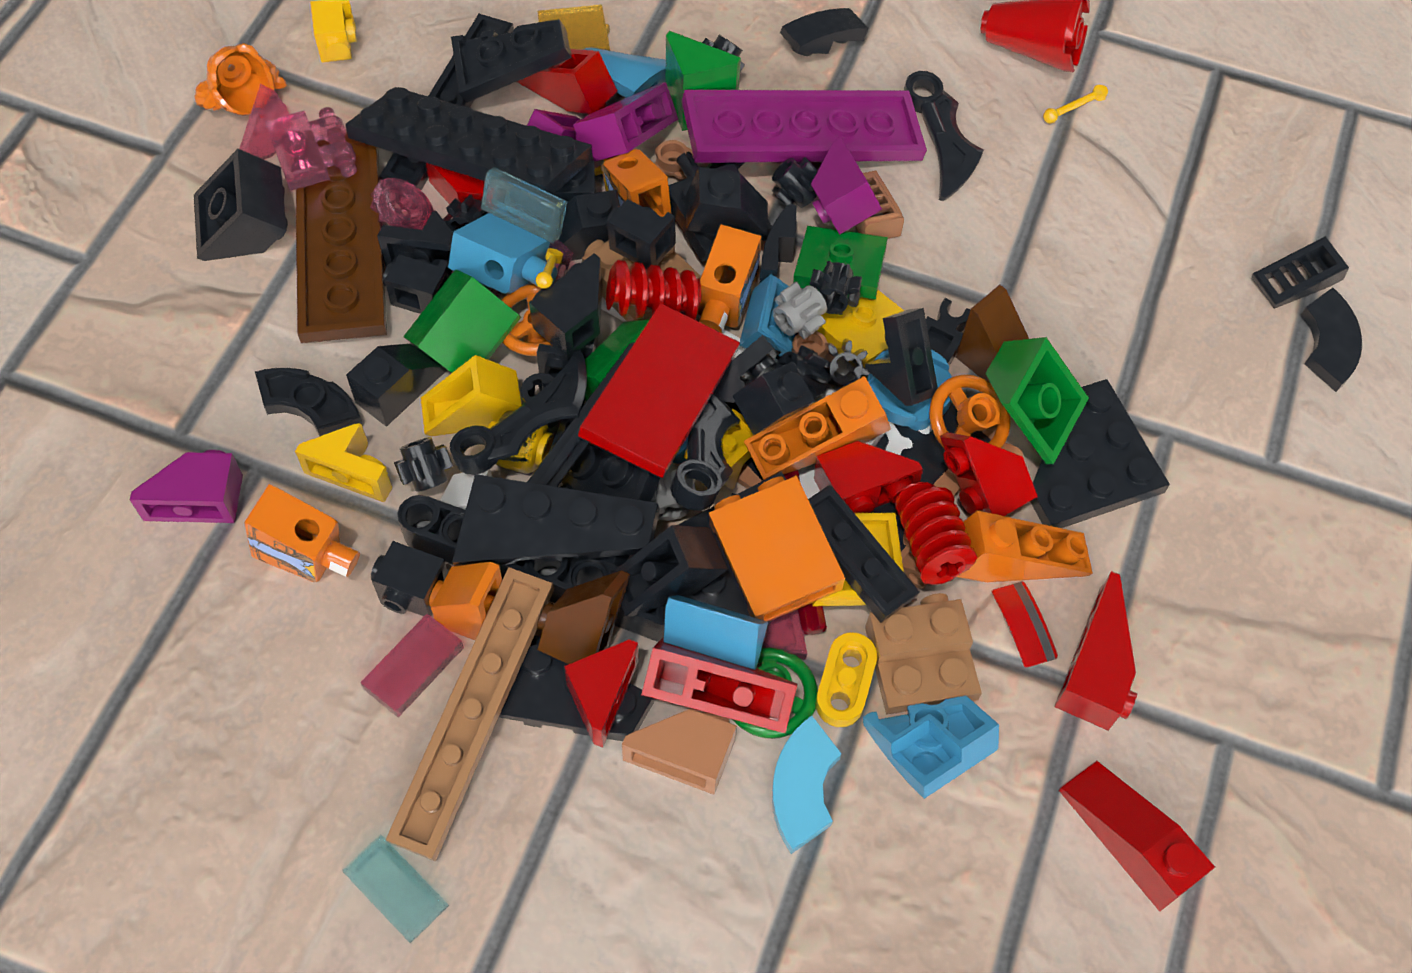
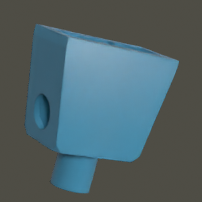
(498, 253)

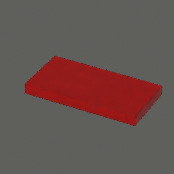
(659, 390)

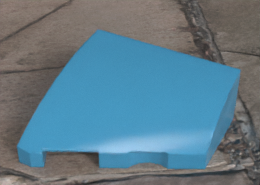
(632, 72)
(935, 741)

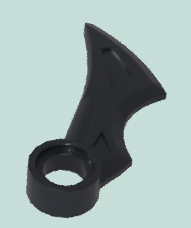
(955, 152)
(557, 401)
(705, 456)

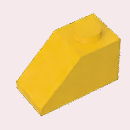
(470, 397)

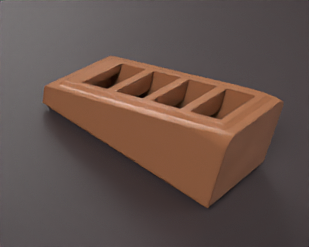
(892, 220)

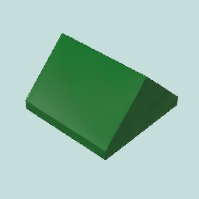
(697, 67)
(461, 323)

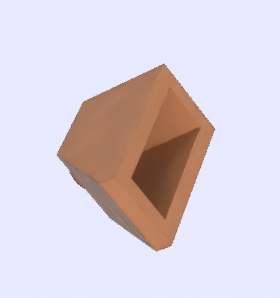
(684, 748)

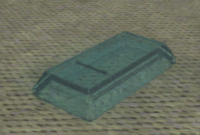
(395, 888)

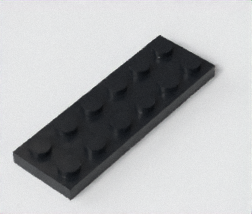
(468, 140)

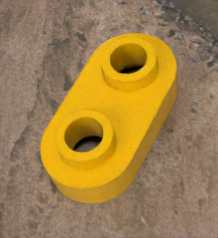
(845, 681)

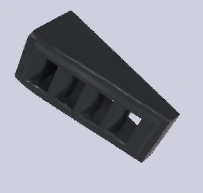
(1322, 252)

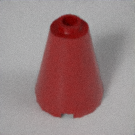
(1039, 29)

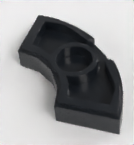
(1335, 337)
(307, 396)

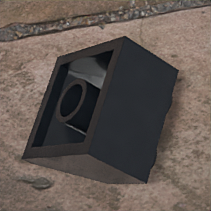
(240, 208)

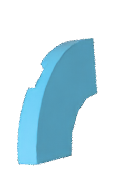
(799, 785)

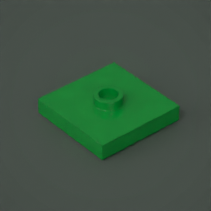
(861, 251)

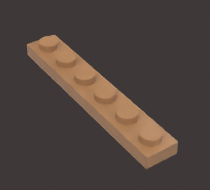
(470, 715)

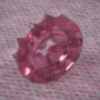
(409, 199)

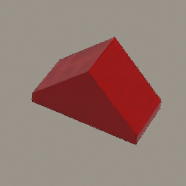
(600, 685)

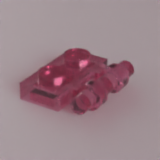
(298, 151)

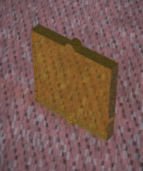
(583, 25)

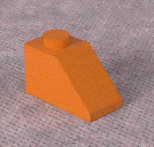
(465, 597)

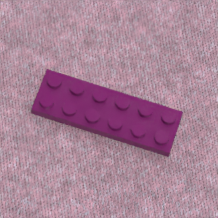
(801, 124)

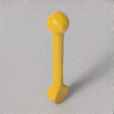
(1099, 93)
(544, 279)

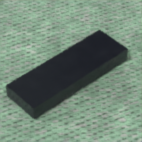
(861, 557)

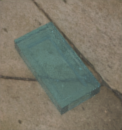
(523, 205)

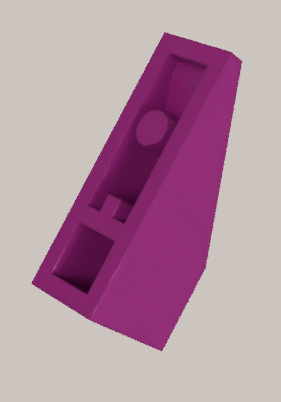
(627, 122)

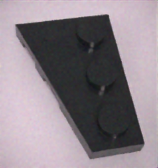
(505, 58)
(543, 698)

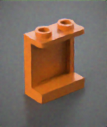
(776, 548)

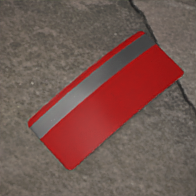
(1025, 624)

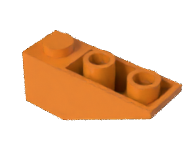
(823, 426)
(1023, 550)

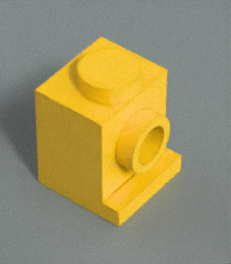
(333, 29)

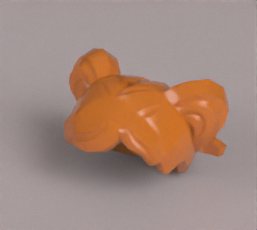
(236, 85)

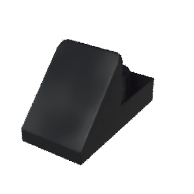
(430, 243)
(750, 363)
(910, 365)

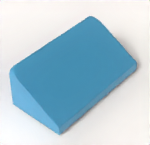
(760, 317)
(714, 631)

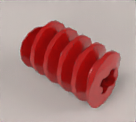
(652, 287)
(935, 532)

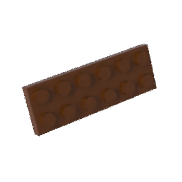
(340, 254)

